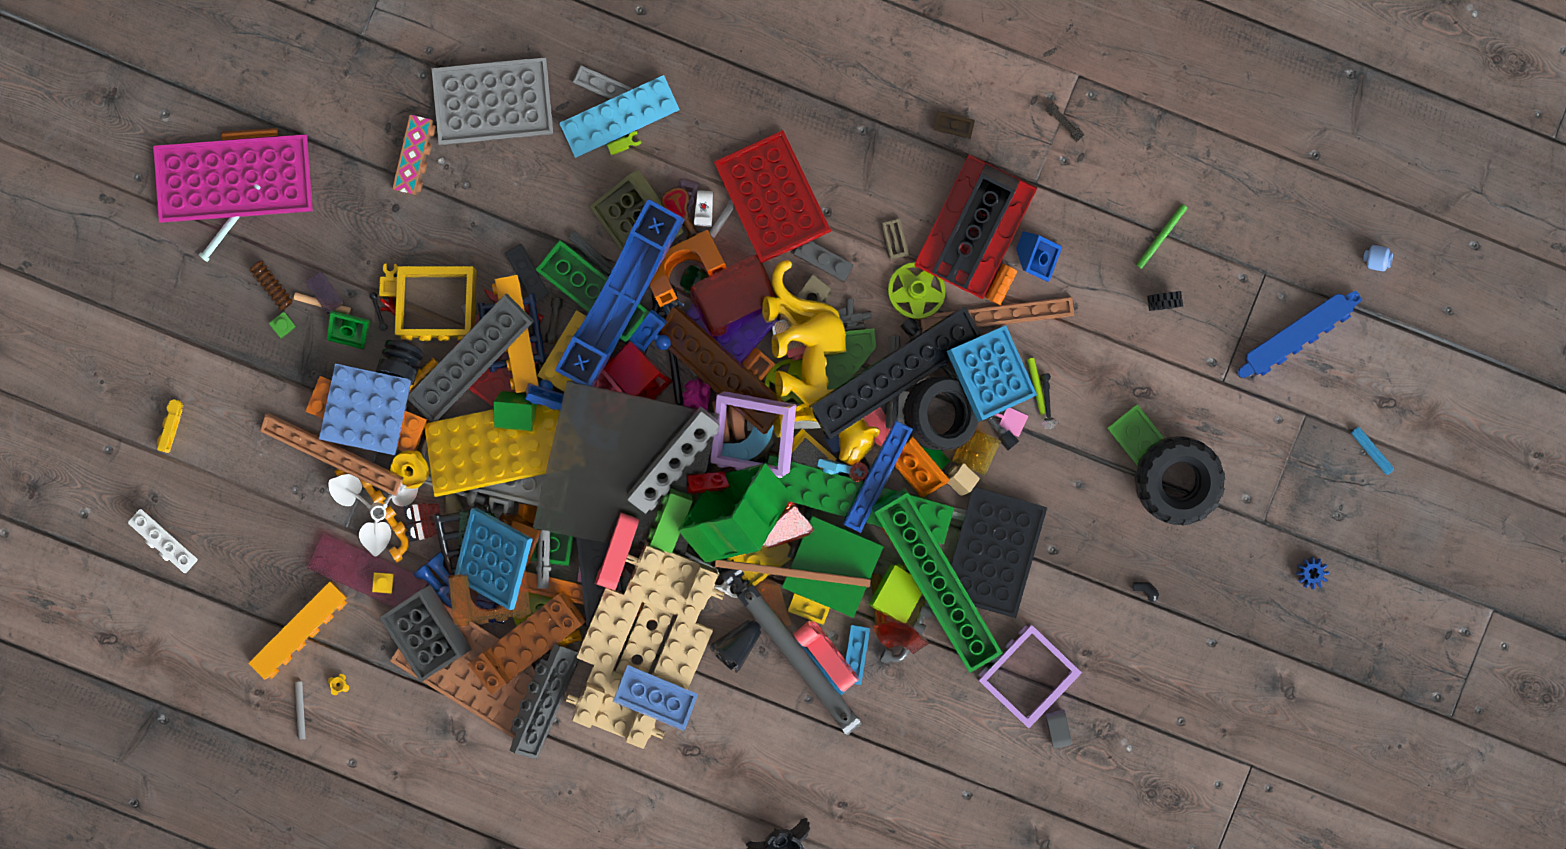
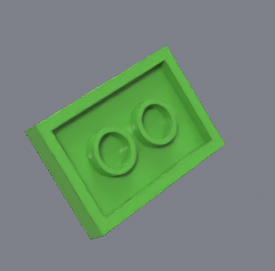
(1135, 433)

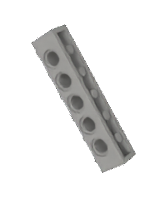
(700, 419)

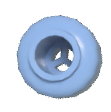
(1378, 258)

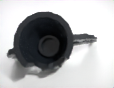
(784, 838)

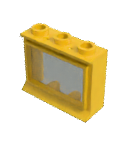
(808, 450)

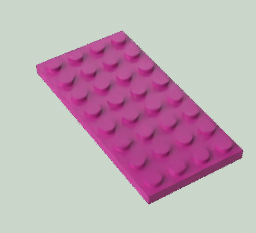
(220, 178)

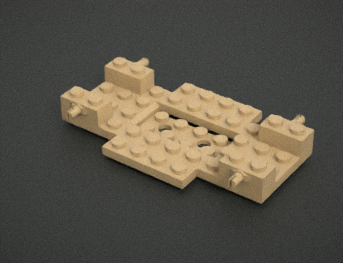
(667, 587)

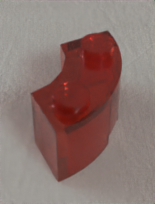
(900, 634)

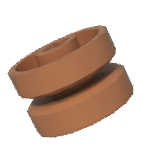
(733, 421)

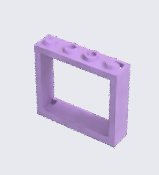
(786, 409)
(1010, 647)

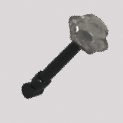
(1048, 422)

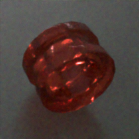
(862, 467)

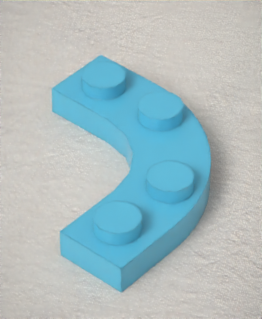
(750, 447)
(835, 467)

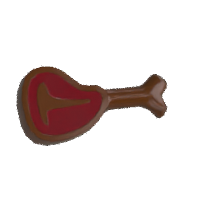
(676, 201)

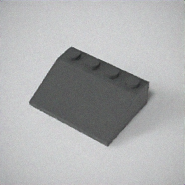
(425, 633)

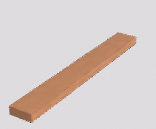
(1011, 313)
(331, 454)
(793, 573)

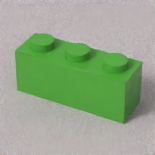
(669, 520)

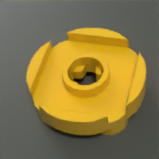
(416, 462)

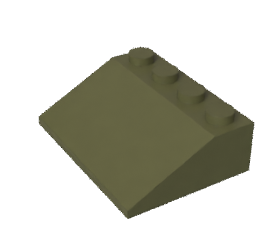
(622, 206)

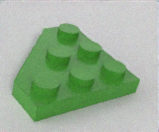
(844, 366)

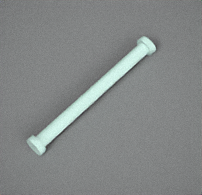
(220, 235)

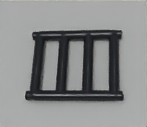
(443, 537)

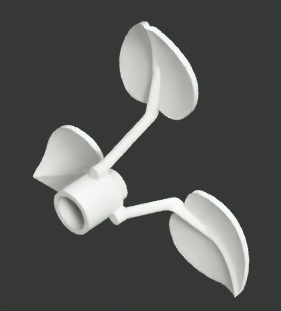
(372, 535)

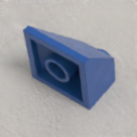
(1037, 255)

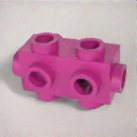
(696, 394)

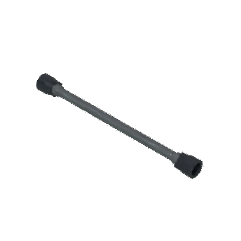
(1007, 438)

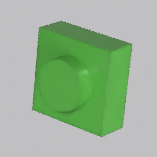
(282, 325)

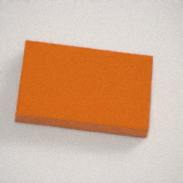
(920, 469)

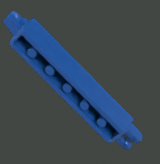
(1298, 333)

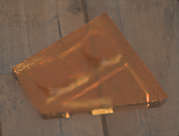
(773, 596)

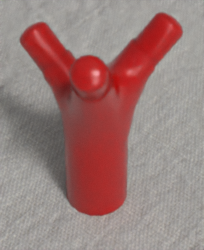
(390, 306)

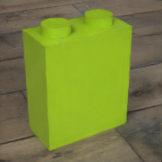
(896, 594)

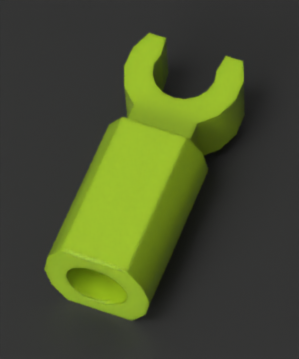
(622, 144)

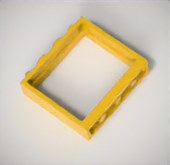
(435, 271)

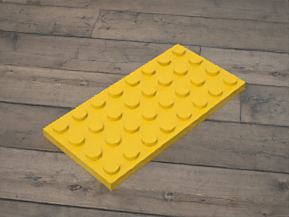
(474, 454)

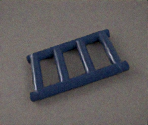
(536, 338)

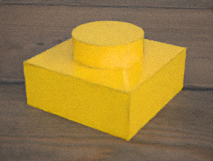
(383, 582)

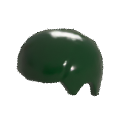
(691, 276)

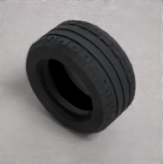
(916, 414)

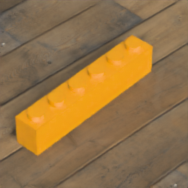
(520, 352)
(302, 626)

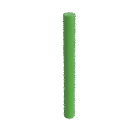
(1162, 235)

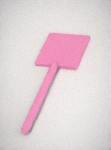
(1012, 420)

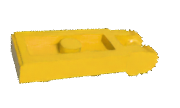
(170, 425)

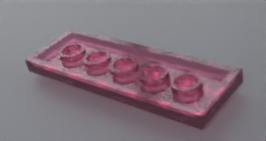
(357, 569)

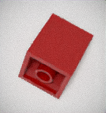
(637, 373)

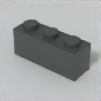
(824, 260)

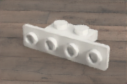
(159, 538)

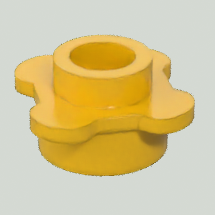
(333, 684)

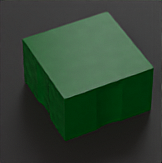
(738, 517)
(837, 553)

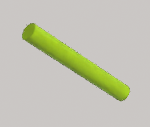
(1037, 386)

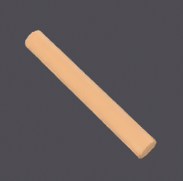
(313, 301)

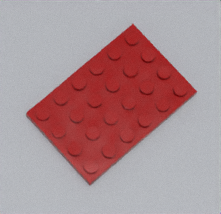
(772, 196)

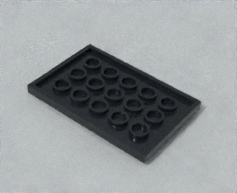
(997, 549)

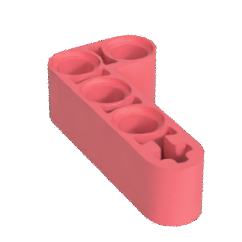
(617, 552)
(827, 654)

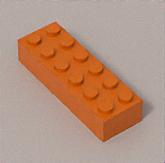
(412, 426)

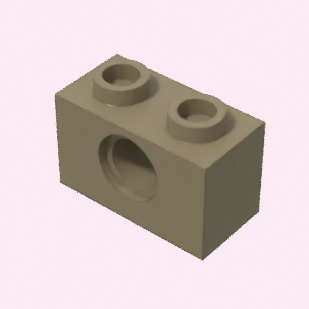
(816, 287)

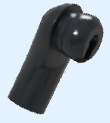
(1148, 588)

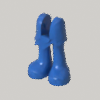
(425, 573)

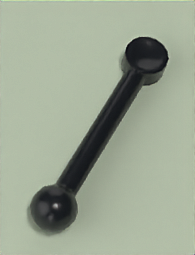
(382, 326)

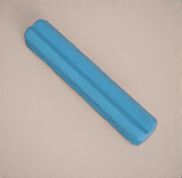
(1372, 450)

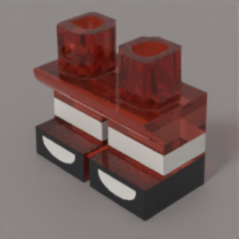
(417, 513)

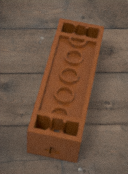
(527, 642)

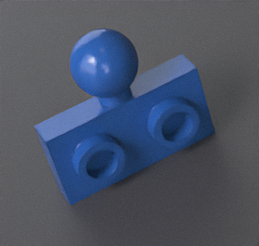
(649, 331)
(544, 395)

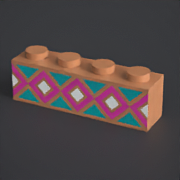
(413, 155)

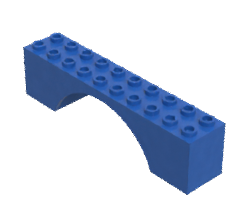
(621, 294)

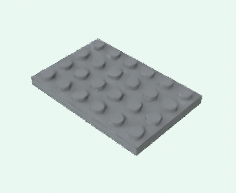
(492, 101)

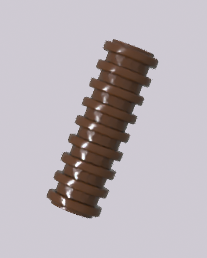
(271, 285)

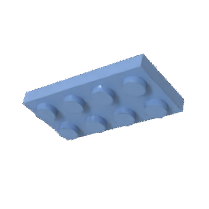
(655, 697)

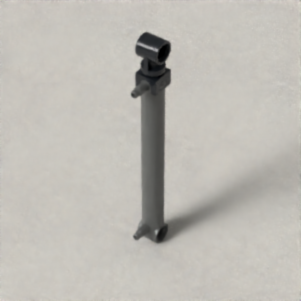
(791, 649)

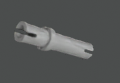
(543, 555)

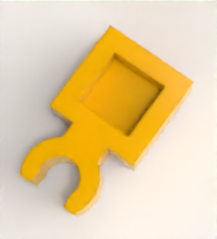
(388, 284)

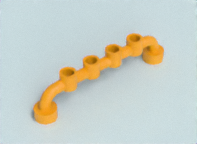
(398, 528)

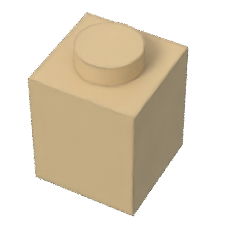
(962, 479)

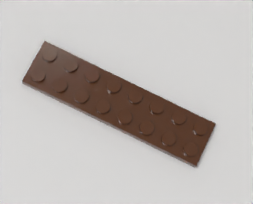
(717, 366)

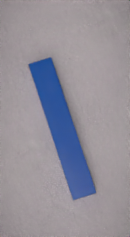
(877, 475)

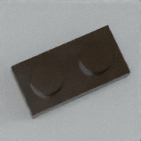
(954, 125)

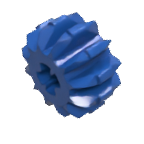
(1318, 570)

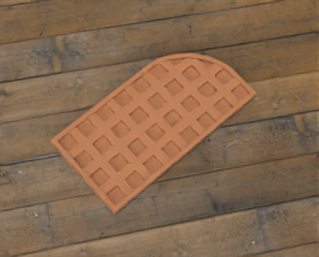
(464, 687)

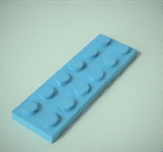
(619, 116)

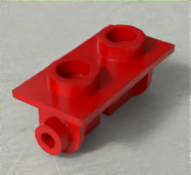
(710, 481)

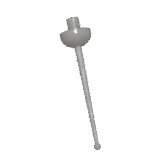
(472, 496)

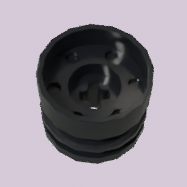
(400, 360)

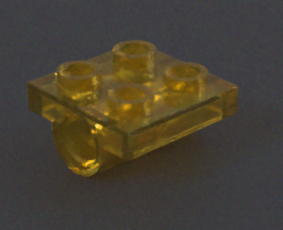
(977, 452)

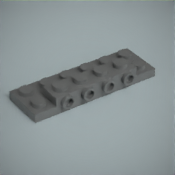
(543, 701)

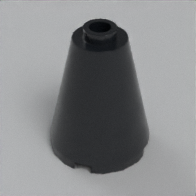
(737, 644)

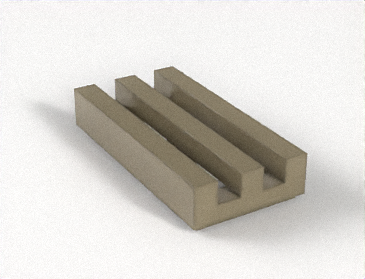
(891, 223)

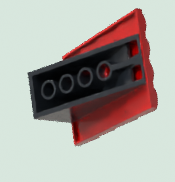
(971, 242)

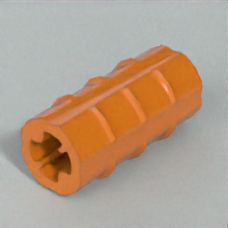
(1001, 284)

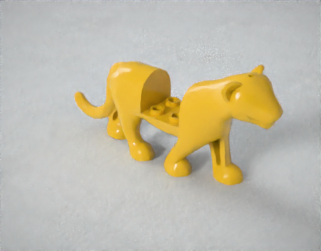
(823, 334)

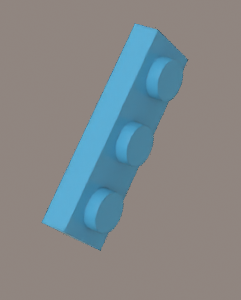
(857, 650)

